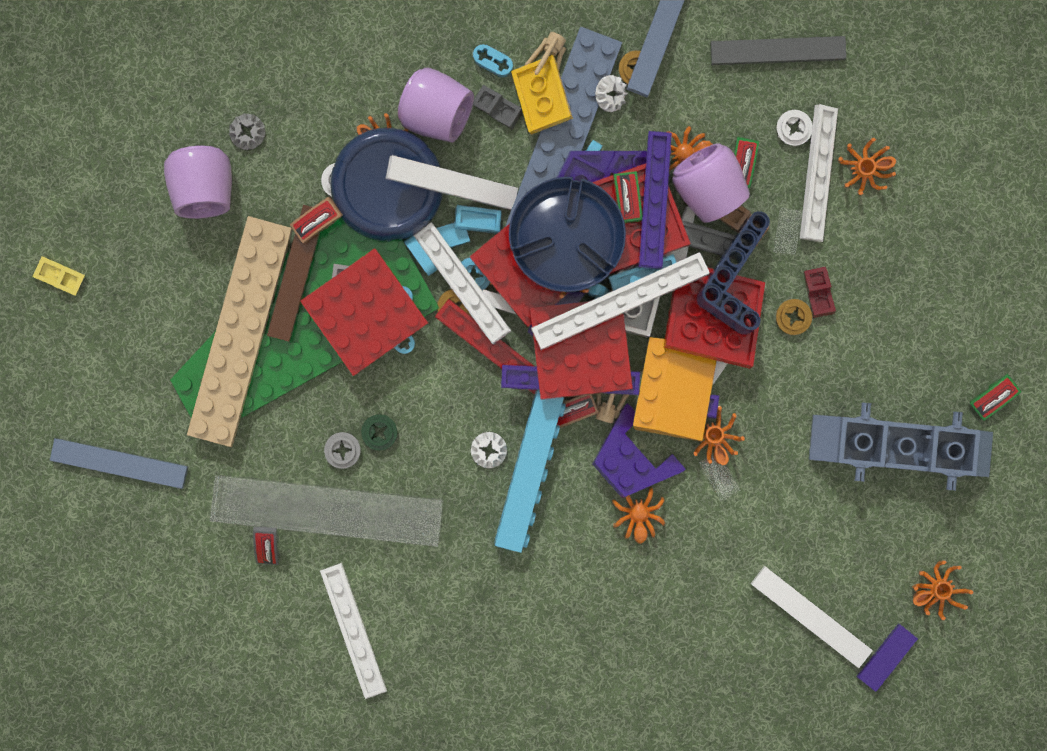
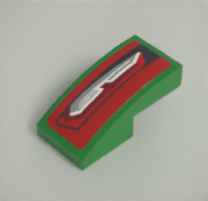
(746, 154)
(628, 196)
(995, 397)

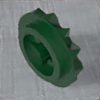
(368, 432)

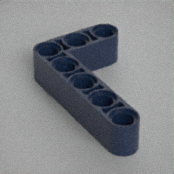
(730, 271)

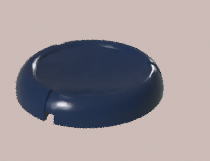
(374, 204)
(567, 234)

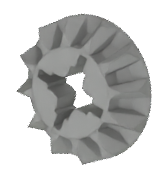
(257, 131)
(335, 458)

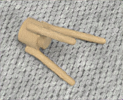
(552, 46)
(607, 411)

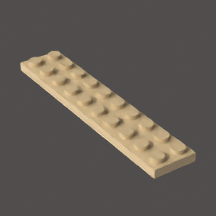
(239, 331)

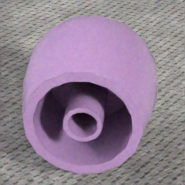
(435, 105)
(198, 181)
(711, 182)

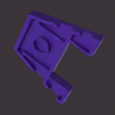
(625, 464)

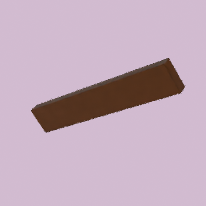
(292, 286)

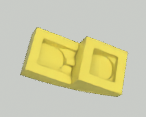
(58, 275)

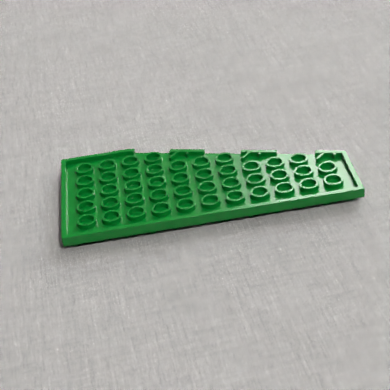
(286, 364)

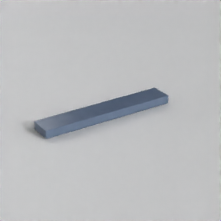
(654, 46)
(119, 463)

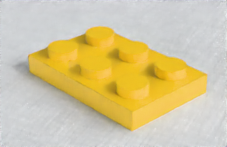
(541, 95)

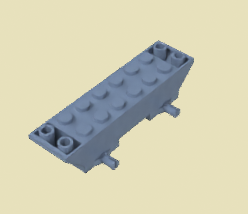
(888, 444)

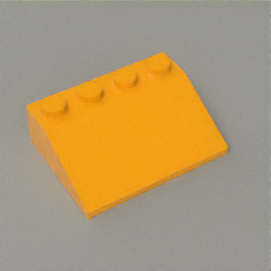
(674, 392)

